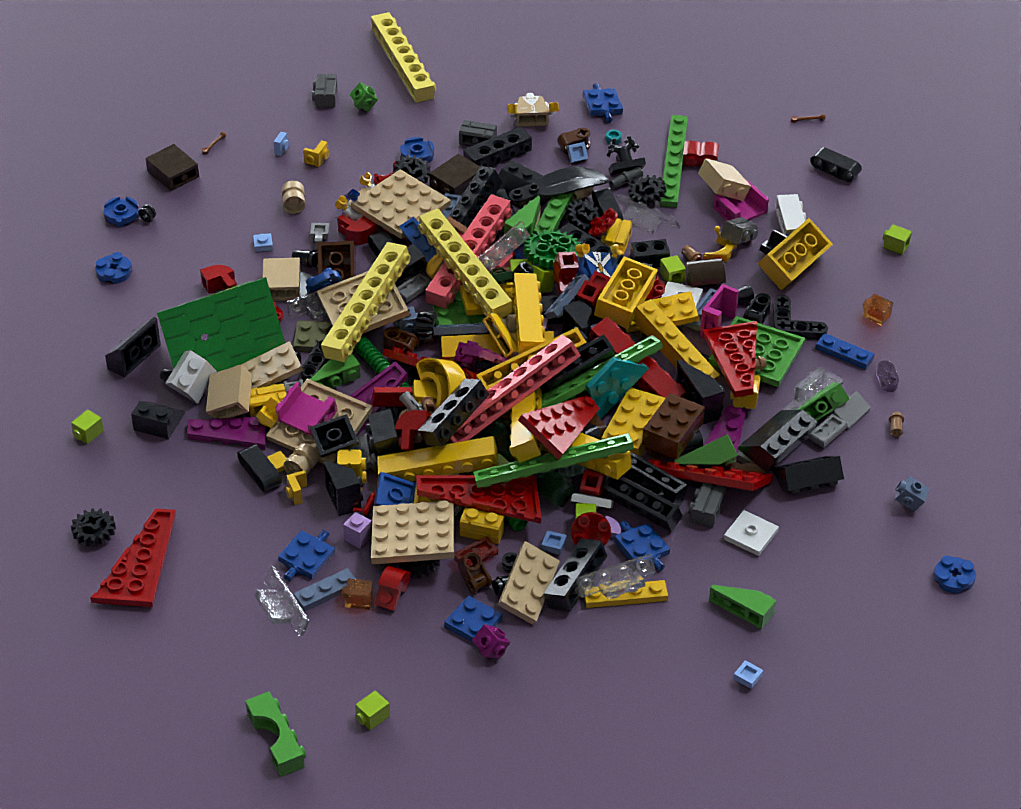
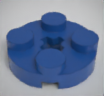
(424, 148)
(128, 211)
(105, 267)
(325, 279)
(949, 565)

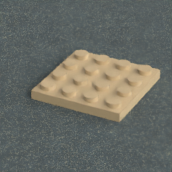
(399, 200)
(336, 297)
(292, 438)
(412, 532)

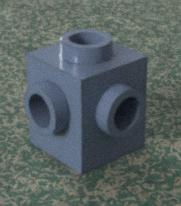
(407, 323)
(911, 493)

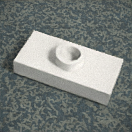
(602, 502)

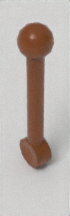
(794, 118)
(205, 150)

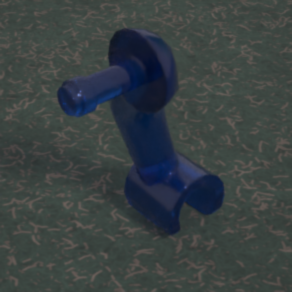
(353, 195)

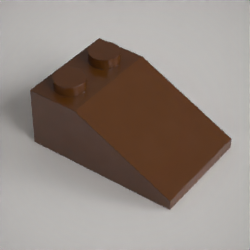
(339, 257)

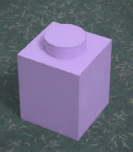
(357, 530)

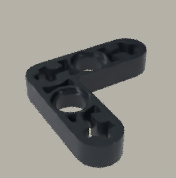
(787, 323)

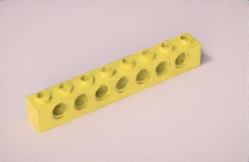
(403, 57)
(464, 264)
(365, 302)

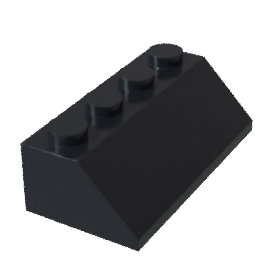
(778, 438)

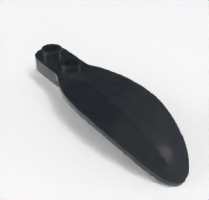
(557, 183)

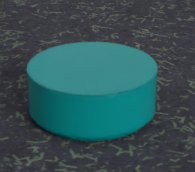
(613, 134)

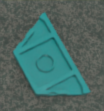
(613, 382)

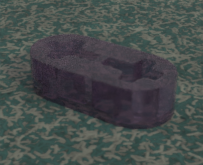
(891, 375)

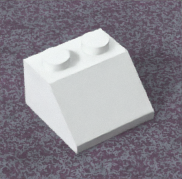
(191, 376)

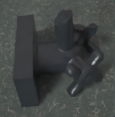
(624, 156)

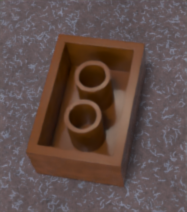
(673, 426)

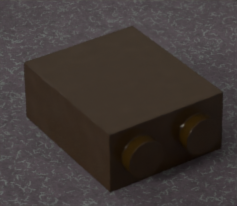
(172, 167)
(453, 175)

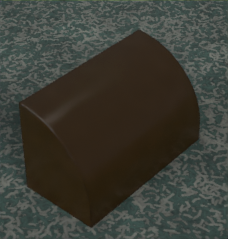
(705, 272)

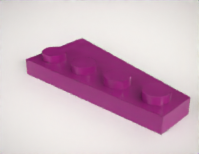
(482, 354)
(390, 377)
(730, 423)
(237, 430)

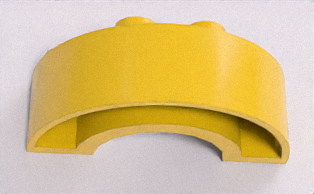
(444, 373)

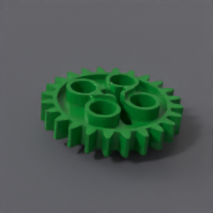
(544, 246)

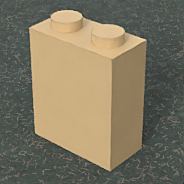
(724, 179)
(282, 277)
(229, 392)

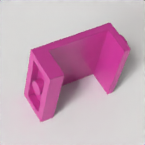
(753, 206)
(722, 303)
(303, 410)

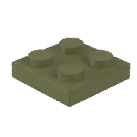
(309, 334)

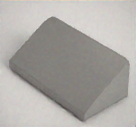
(853, 409)

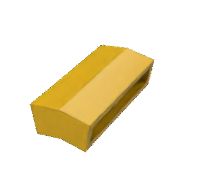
(504, 335)

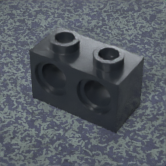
(650, 251)

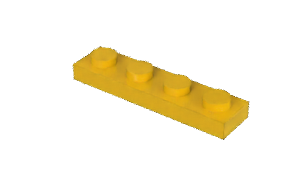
(652, 592)

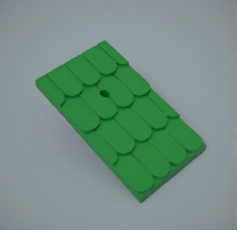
(237, 321)

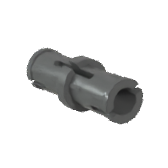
(625, 178)

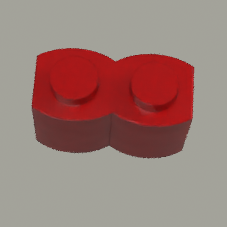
(696, 152)

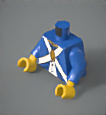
(597, 261)

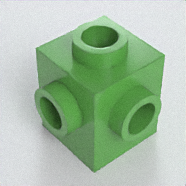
(363, 97)

